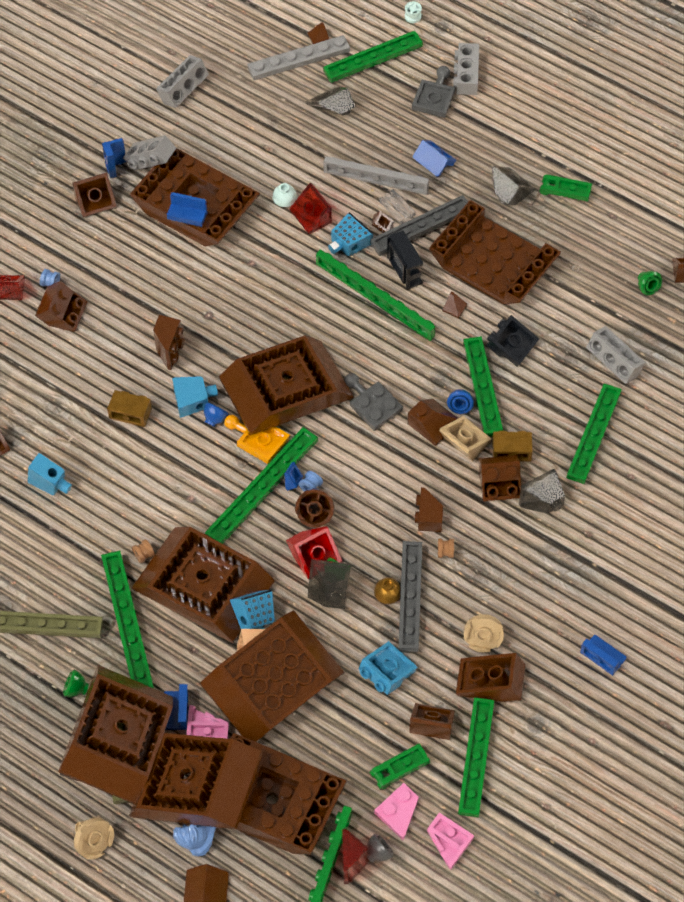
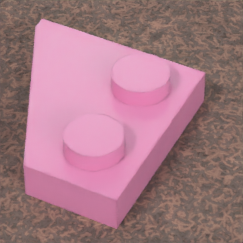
(206, 724)
(398, 810)
(449, 839)

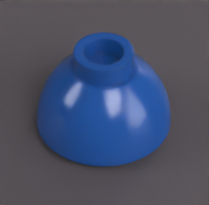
(460, 401)
(214, 414)

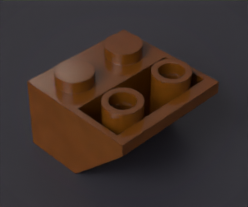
(61, 307)
(168, 339)
(500, 477)

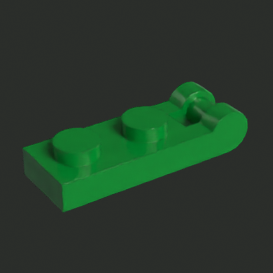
(565, 187)
(400, 766)

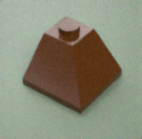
(428, 418)

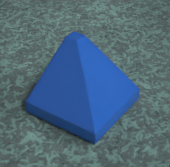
(292, 477)

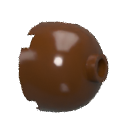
(314, 507)

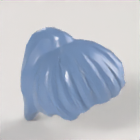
(194, 838)

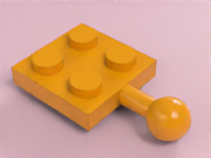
(261, 445)

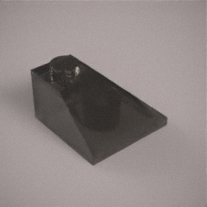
(336, 101)
(510, 186)
(543, 493)
(329, 583)

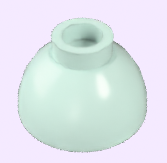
(284, 195)

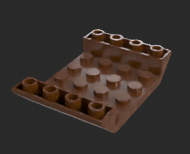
(491, 256)
(271, 677)

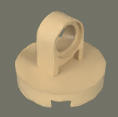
(483, 633)
(93, 837)

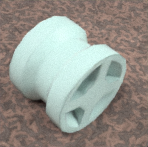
(413, 12)

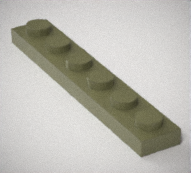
(50, 624)

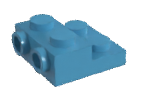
(386, 668)

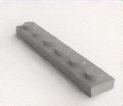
(298, 57)
(376, 175)

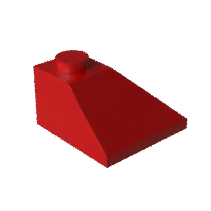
(312, 545)

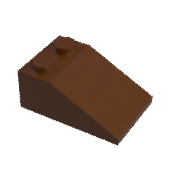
(491, 677)

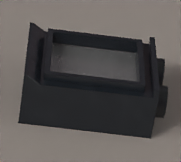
(404, 259)

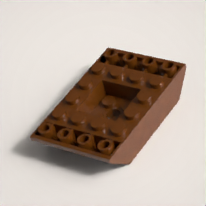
(188, 176)
(268, 399)
(174, 581)
(104, 754)
(212, 793)
(303, 803)

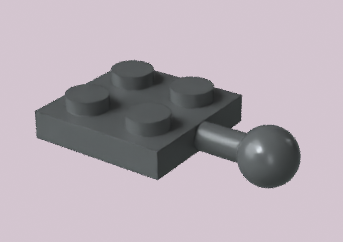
(434, 97)
(373, 405)

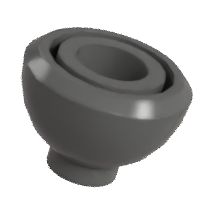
(379, 849)

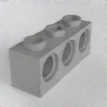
(466, 69)
(182, 81)
(149, 153)
(615, 355)

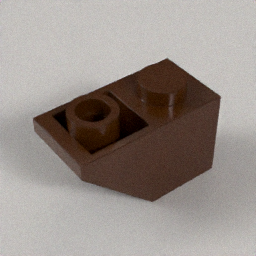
(430, 512)

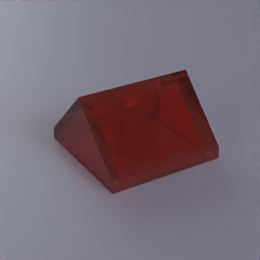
(312, 210)
(11, 287)
(354, 856)

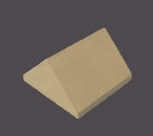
(465, 437)

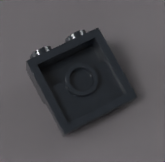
(512, 340)

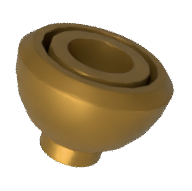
(387, 590)

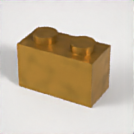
(129, 408)
(513, 443)

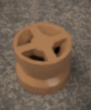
(445, 548)
(143, 551)

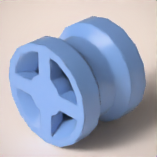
(48, 278)
(310, 481)

